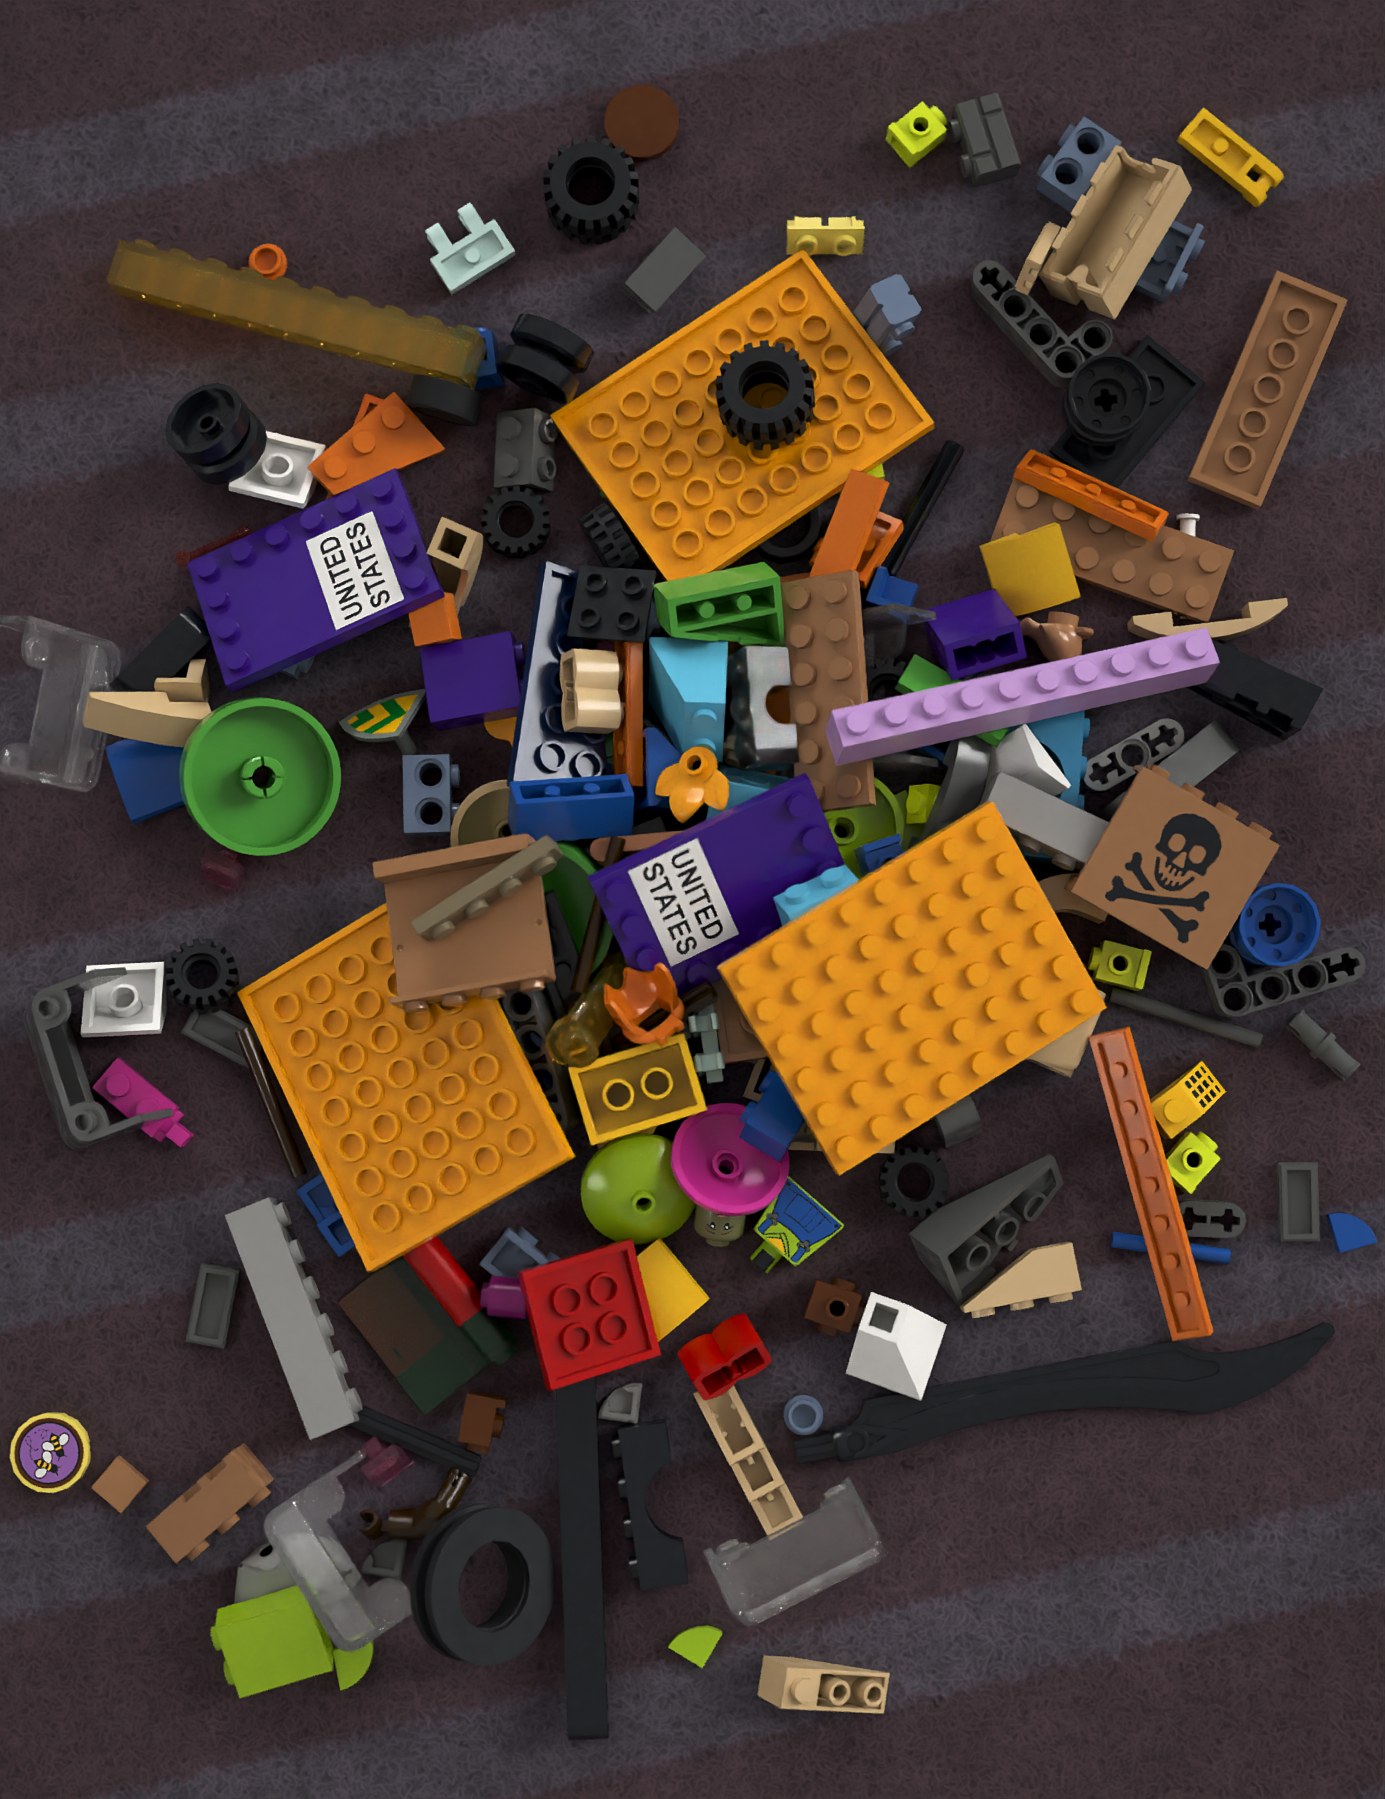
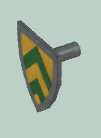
(386, 720)

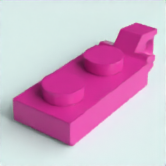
(135, 1096)

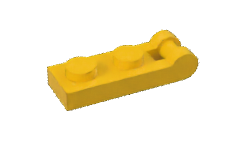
(1230, 157)

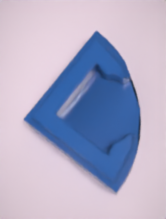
(1349, 1232)

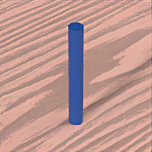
(1199, 1252)

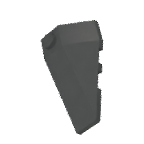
(971, 1231)

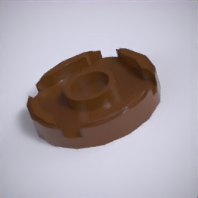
(642, 122)

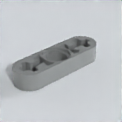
(1151, 732)

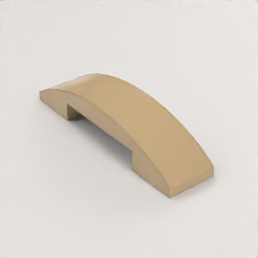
(1253, 617)

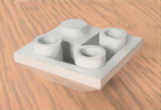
(895, 1346)

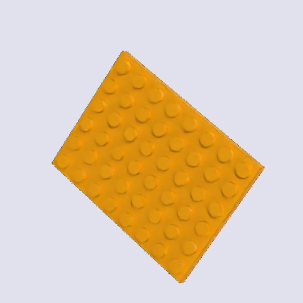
(677, 473)
(912, 987)
(400, 1109)

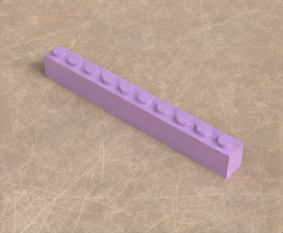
(1020, 696)

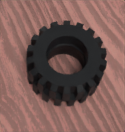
(583, 161)
(761, 366)

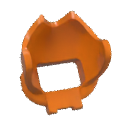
(639, 998)

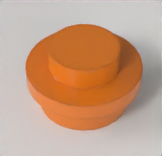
(269, 261)

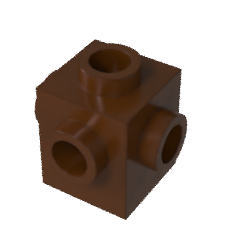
(823, 1295)

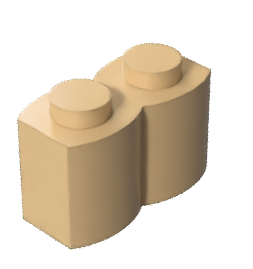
(590, 691)

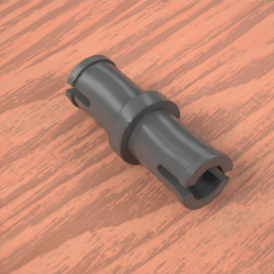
(1322, 1045)

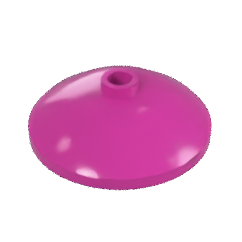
(713, 1141)

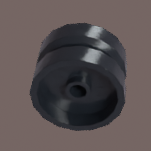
(544, 358)
(216, 433)

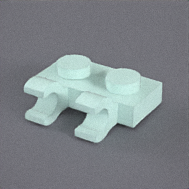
(471, 256)
(710, 1061)

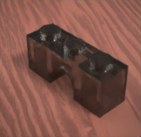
(760, 740)

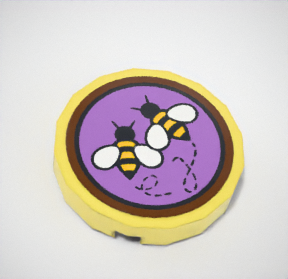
(50, 1452)

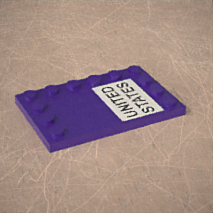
(314, 580)
(715, 883)

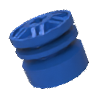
(1292, 930)

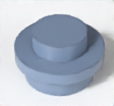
(803, 1414)

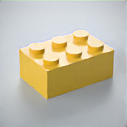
(637, 1089)

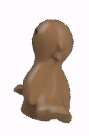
(1058, 637)

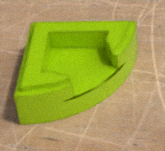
(696, 1643)
(352, 1664)

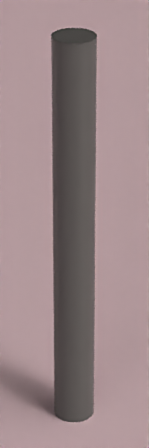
(1185, 1017)

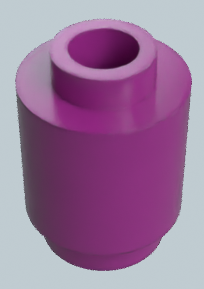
(503, 1297)

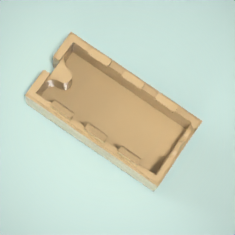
(1114, 231)

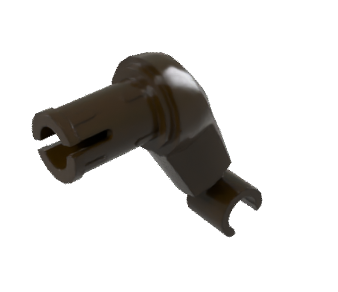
(418, 1521)

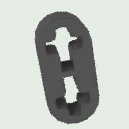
(1213, 1208)

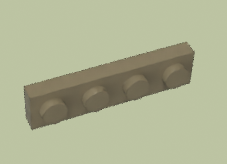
(501, 881)

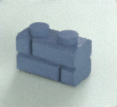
(888, 313)

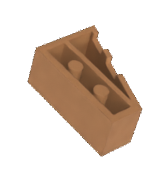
(211, 1504)

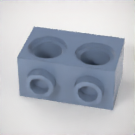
(1075, 163)
(419, 797)

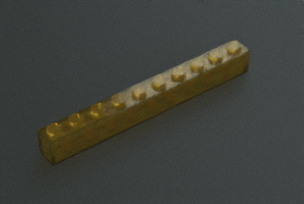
(296, 313)

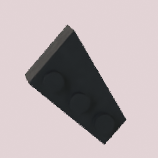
(1259, 692)

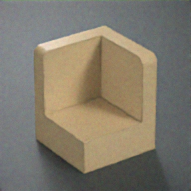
(189, 689)

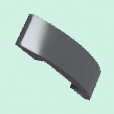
(962, 786)

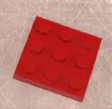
(589, 1313)

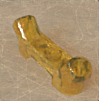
(577, 1035)

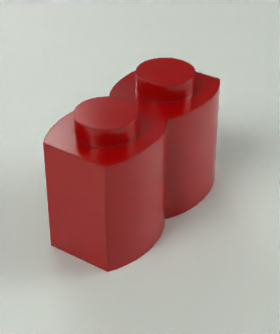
(724, 1356)

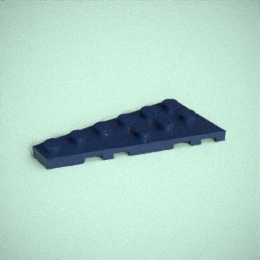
(540, 744)

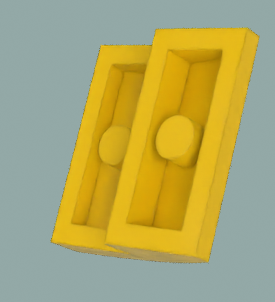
(1031, 569)
(668, 1288)

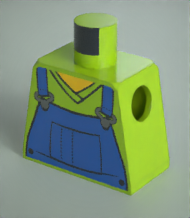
(792, 1227)

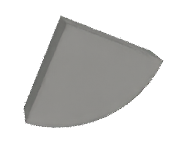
(623, 1403)

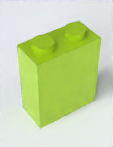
(271, 1641)

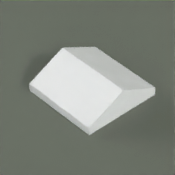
(282, 471)
(1027, 761)
(127, 1004)

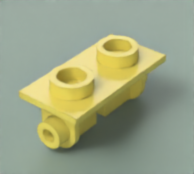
(840, 237)

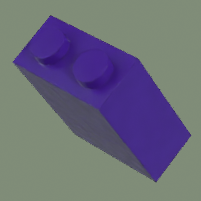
(974, 634)
(473, 680)

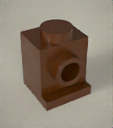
(481, 1420)

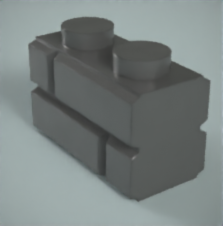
(984, 140)

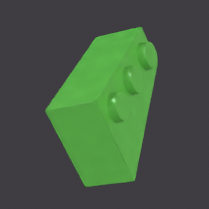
(724, 605)

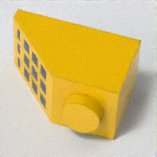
(1185, 1100)

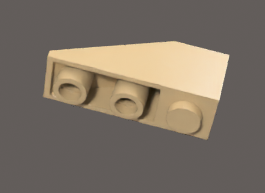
(1034, 1275)
(821, 1686)

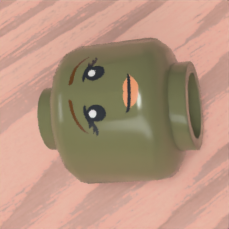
(718, 1228)

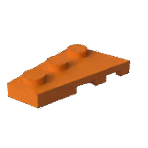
(378, 443)

